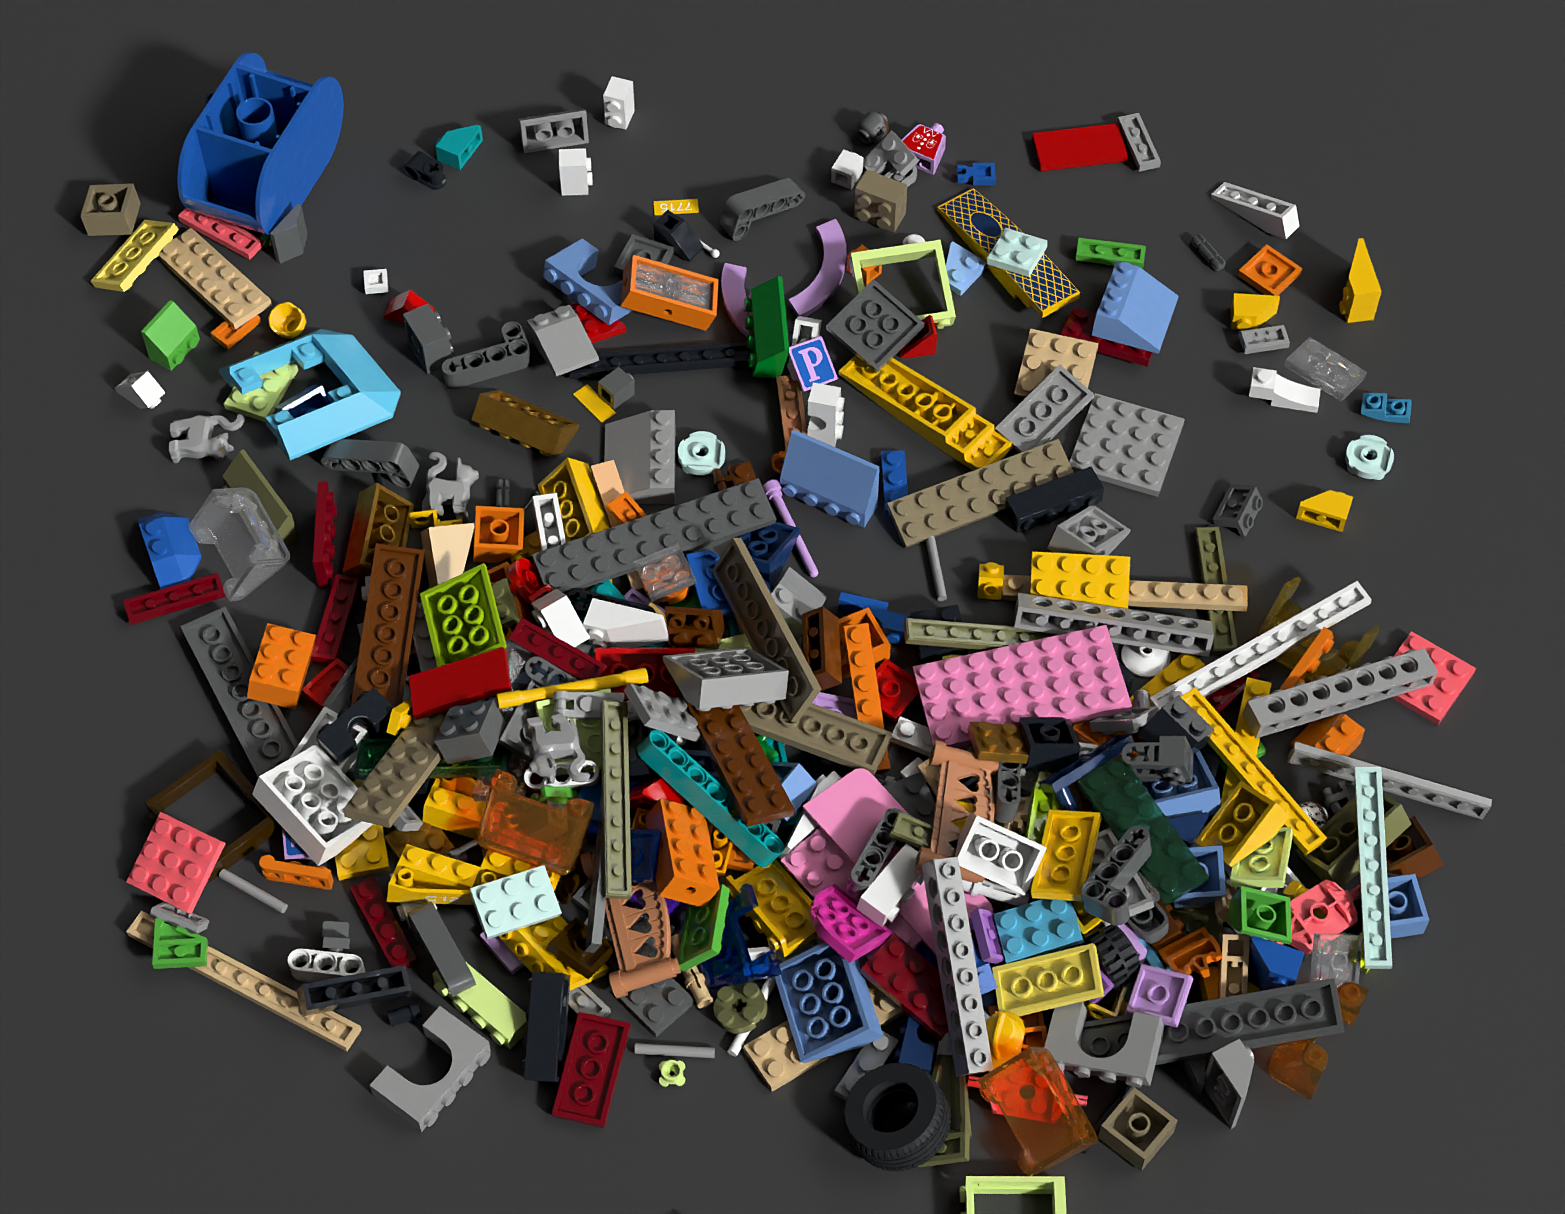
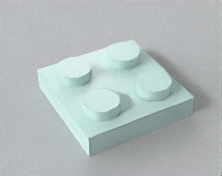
(1017, 252)

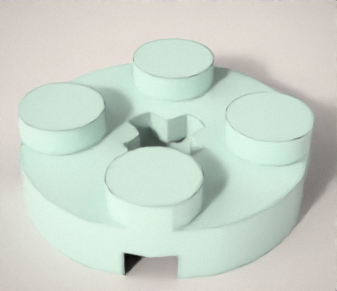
(697, 464)
(1365, 468)

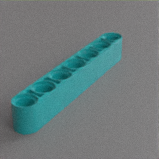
(708, 797)

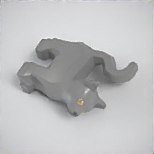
(199, 437)
(448, 492)
(555, 745)

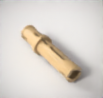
(694, 980)

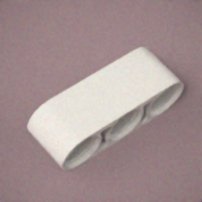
(568, 783)
(316, 960)

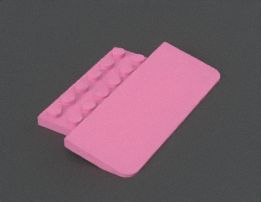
(847, 820)

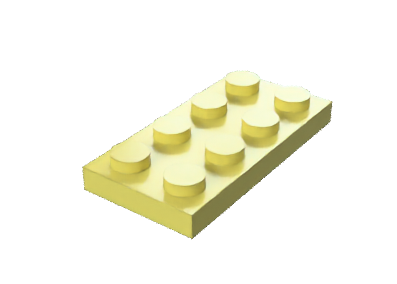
(134, 255)
(1049, 981)

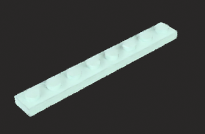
(1373, 868)

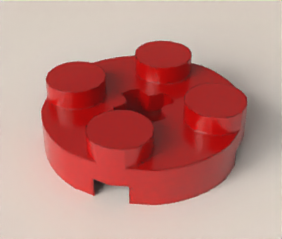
(524, 578)

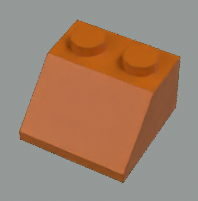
(498, 533)
(1333, 734)

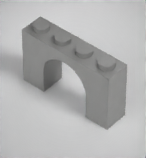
(1131, 1064)
(422, 1103)

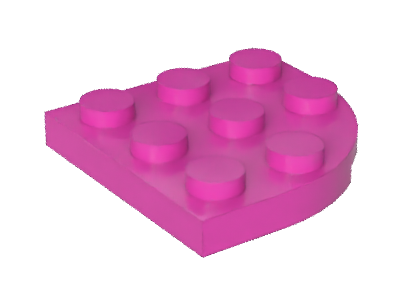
(844, 926)

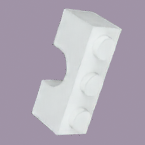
(826, 413)

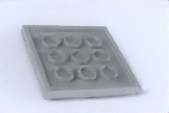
(1127, 444)

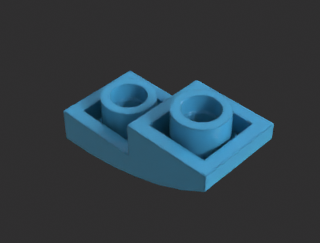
(1391, 410)

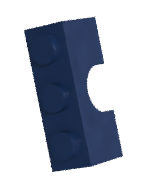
(913, 1049)

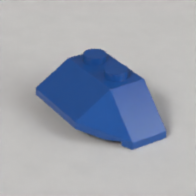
(170, 547)

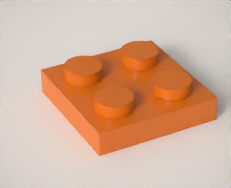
(1269, 271)

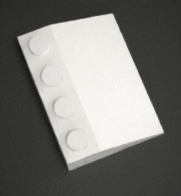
(309, 801)

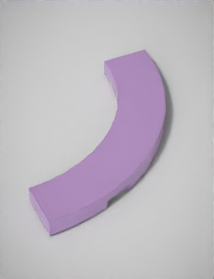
(829, 274)
(734, 295)

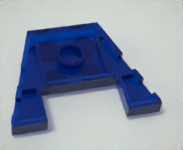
(733, 962)

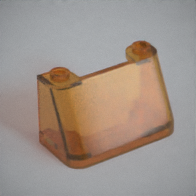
(532, 829)
(1302, 1061)
(1039, 1109)

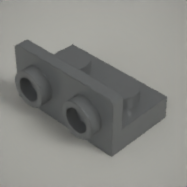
(1239, 508)

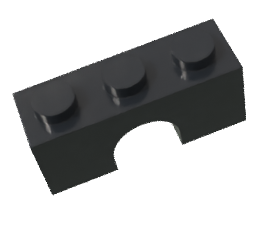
(369, 709)

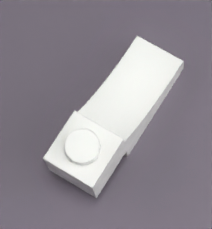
(1283, 392)

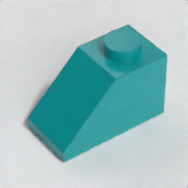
(458, 145)

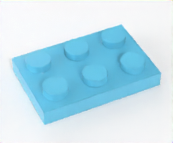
(1037, 929)

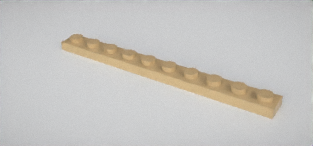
(1159, 594)
(259, 990)

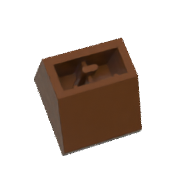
(694, 627)

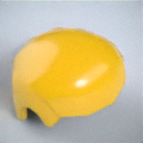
(287, 320)

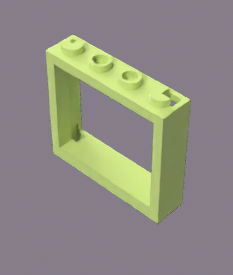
(906, 253)
(1014, 1185)

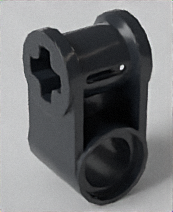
(425, 170)

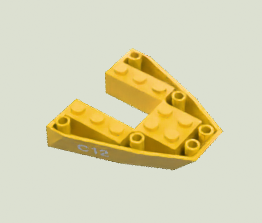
(436, 878)

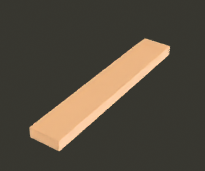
(609, 488)

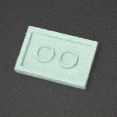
(515, 902)

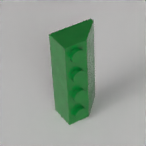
(767, 328)

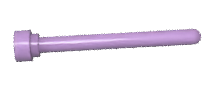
(774, 493)

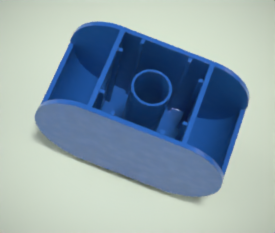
(259, 145)

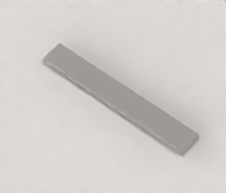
(1392, 781)

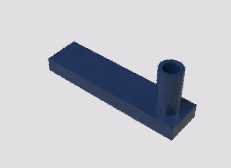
(1059, 781)

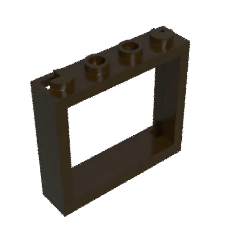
(245, 843)

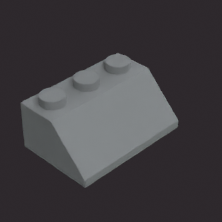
(553, 130)
(1229, 1079)

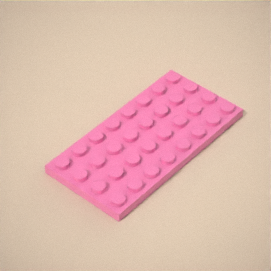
(1046, 677)

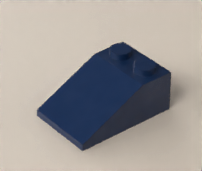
(771, 548)

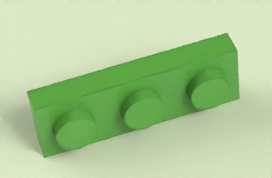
(1109, 252)

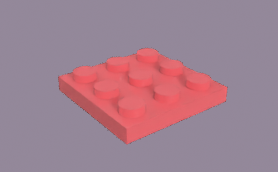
(1451, 679)
(175, 862)

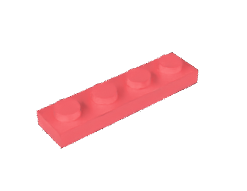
(223, 233)

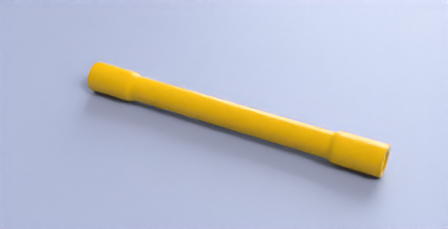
(518, 697)

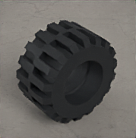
(1115, 954)

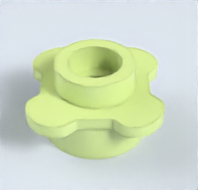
(671, 1066)

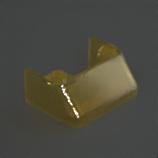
(1333, 662)

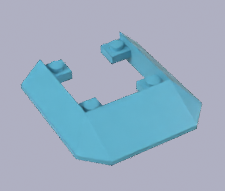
(359, 404)

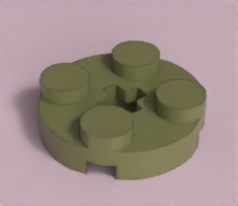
(737, 994)

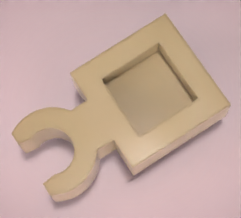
(1020, 816)

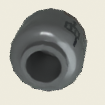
(872, 127)

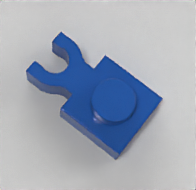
(980, 173)

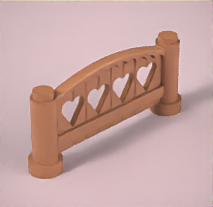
(956, 765)
(637, 970)

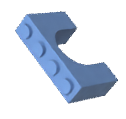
(565, 273)

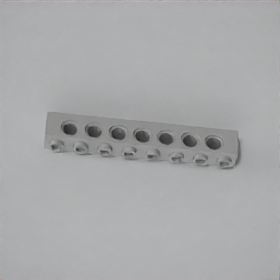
(1123, 624)
(1400, 673)
(957, 966)

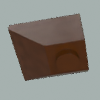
(1412, 852)

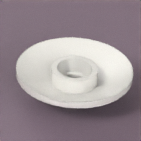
(1144, 664)

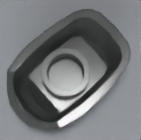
(1150, 924)

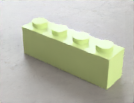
(488, 1009)

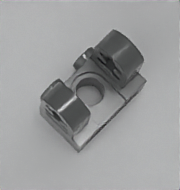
(1169, 758)

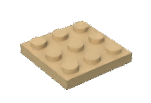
(1048, 351)

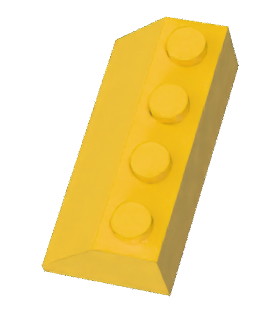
(577, 498)

